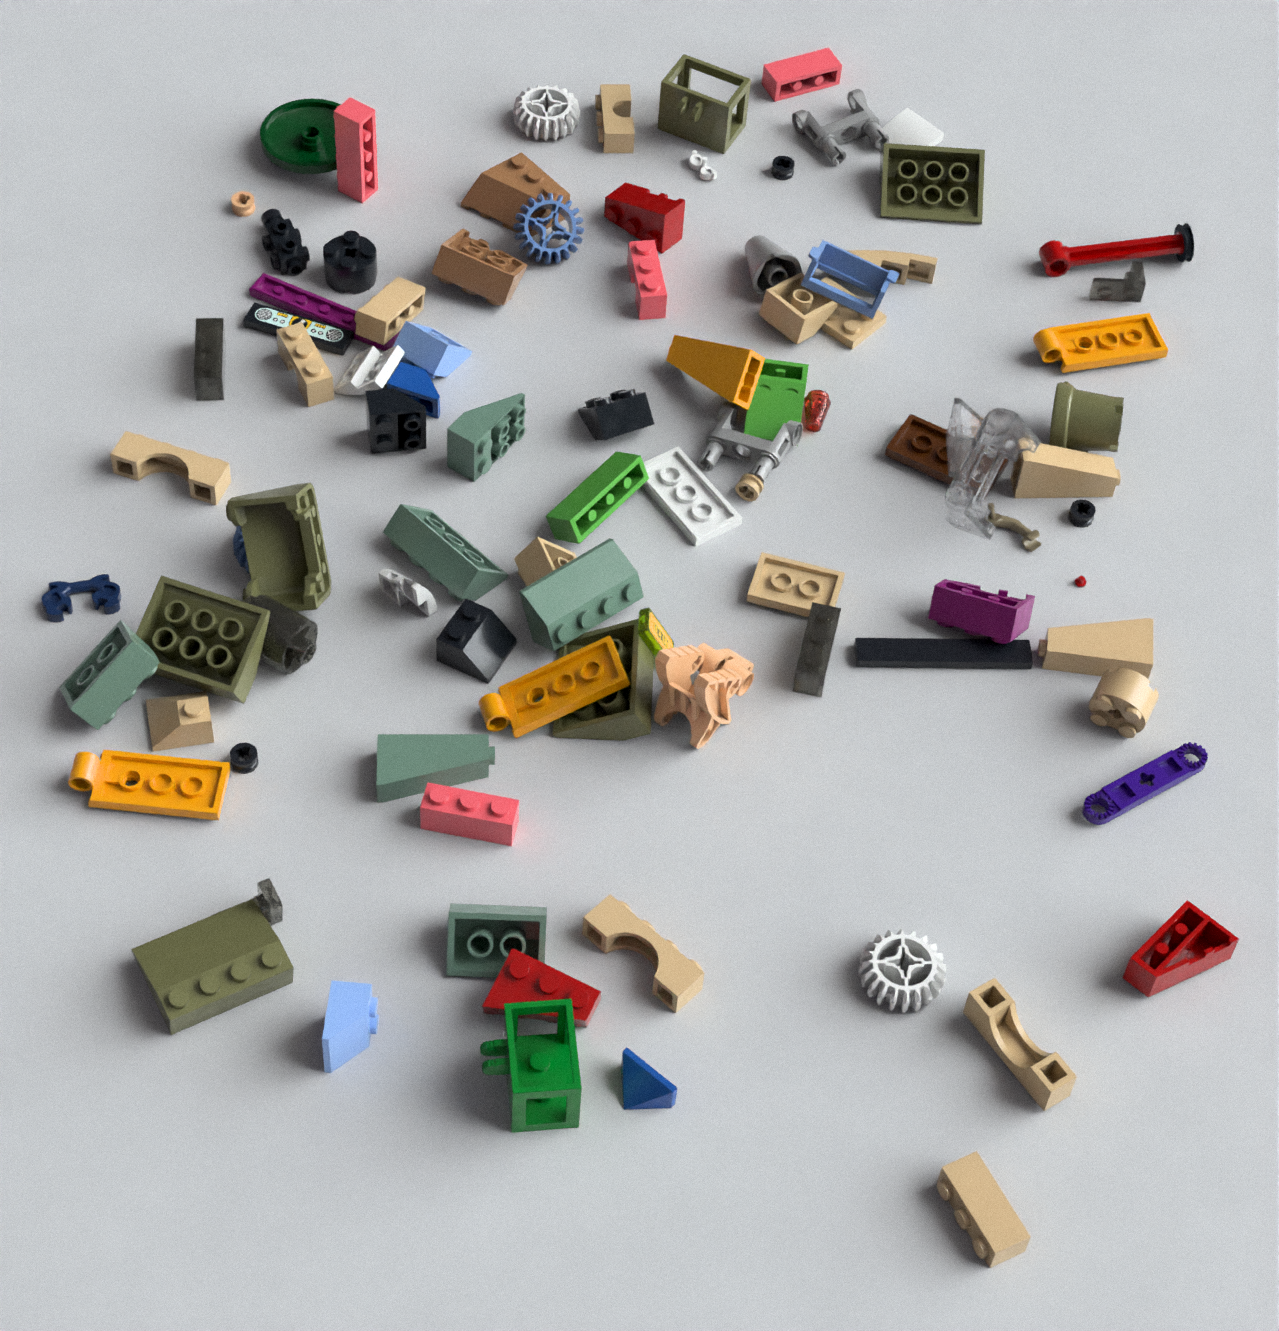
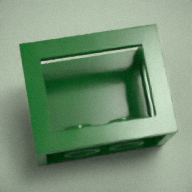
(538, 1068)

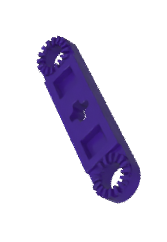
(1128, 792)

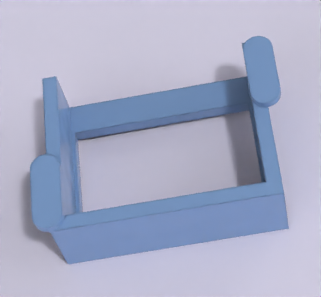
(851, 270)

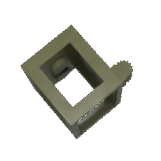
(698, 115)

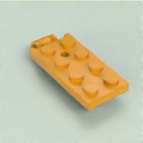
(1106, 343)
(563, 684)
(164, 783)

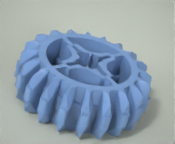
(537, 224)

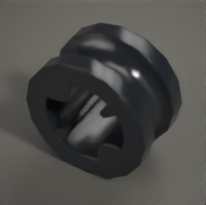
(783, 167)
(1084, 507)
(246, 766)

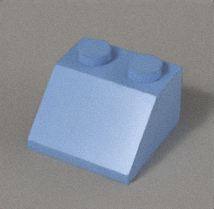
(430, 349)
(348, 1022)

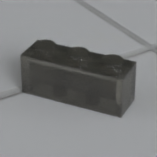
(209, 359)
(816, 649)

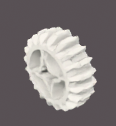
(546, 112)
(887, 979)

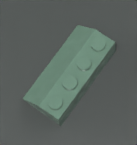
(443, 553)
(580, 595)

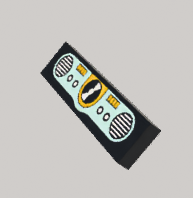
(324, 335)

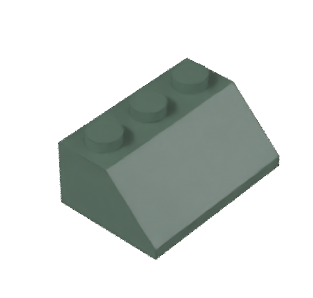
(109, 676)
(485, 934)

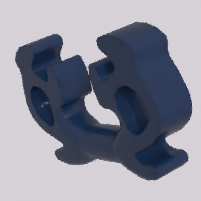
(57, 599)

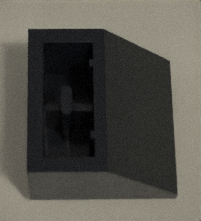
(616, 415)
(394, 421)

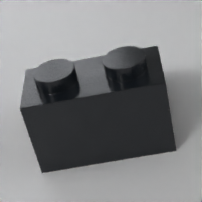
(475, 642)

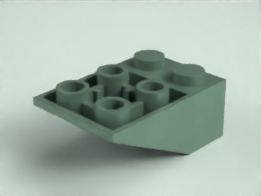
(485, 435)

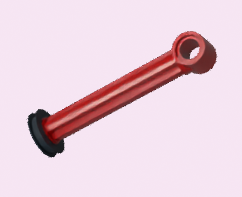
(1059, 258)

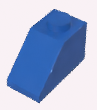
(417, 385)

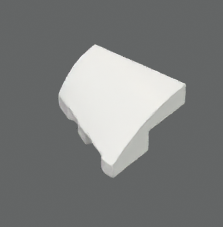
(403, 589)

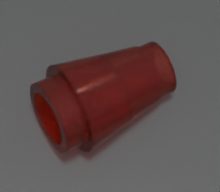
(816, 408)

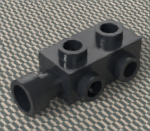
(284, 243)

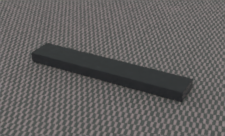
(942, 653)

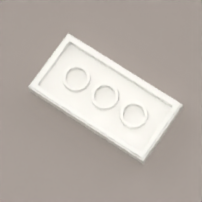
(689, 497)

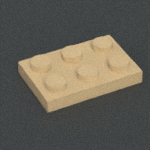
(848, 325)
(793, 585)

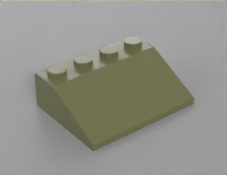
(931, 183)
(204, 638)
(624, 712)
(213, 965)

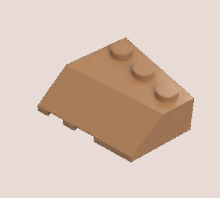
(507, 186)
(478, 268)

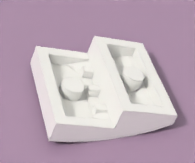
(911, 130)
(369, 371)

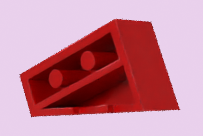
(646, 215)
(1179, 950)
(532, 980)

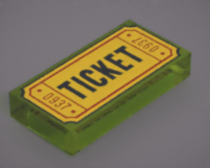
(653, 632)

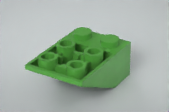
(776, 398)

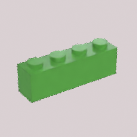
(597, 497)

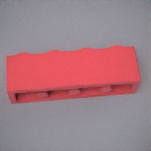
(356, 149)

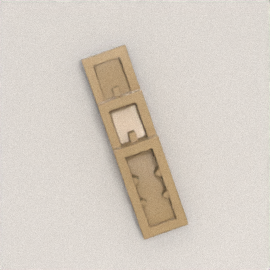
(906, 264)

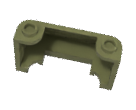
(283, 545)

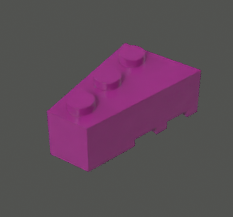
(980, 611)

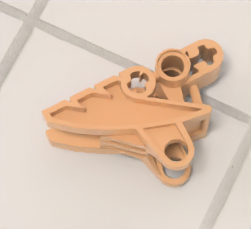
(706, 700)

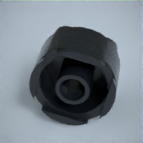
(350, 263)

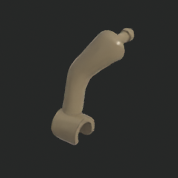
(1029, 537)

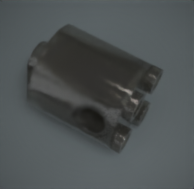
(288, 636)

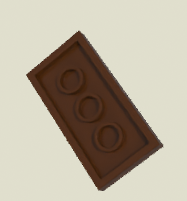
(925, 449)

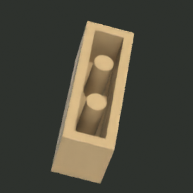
(389, 309)
(982, 1210)

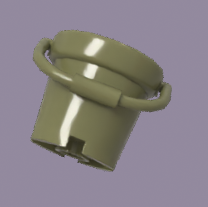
(1085, 420)

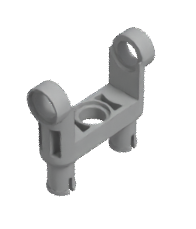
(829, 137)
(762, 453)

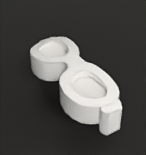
(698, 163)

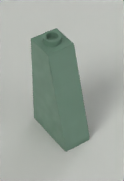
(414, 760)

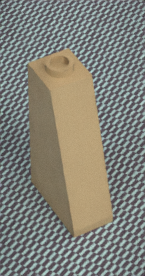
(1063, 474)
(1099, 647)

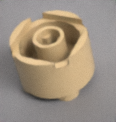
(1123, 701)

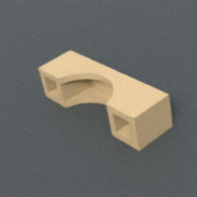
(142, 456)
(615, 927)
(1040, 1072)

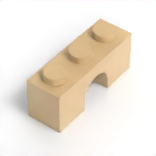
(614, 118)
(301, 354)

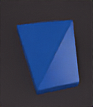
(643, 1085)

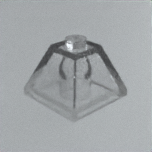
(960, 434)

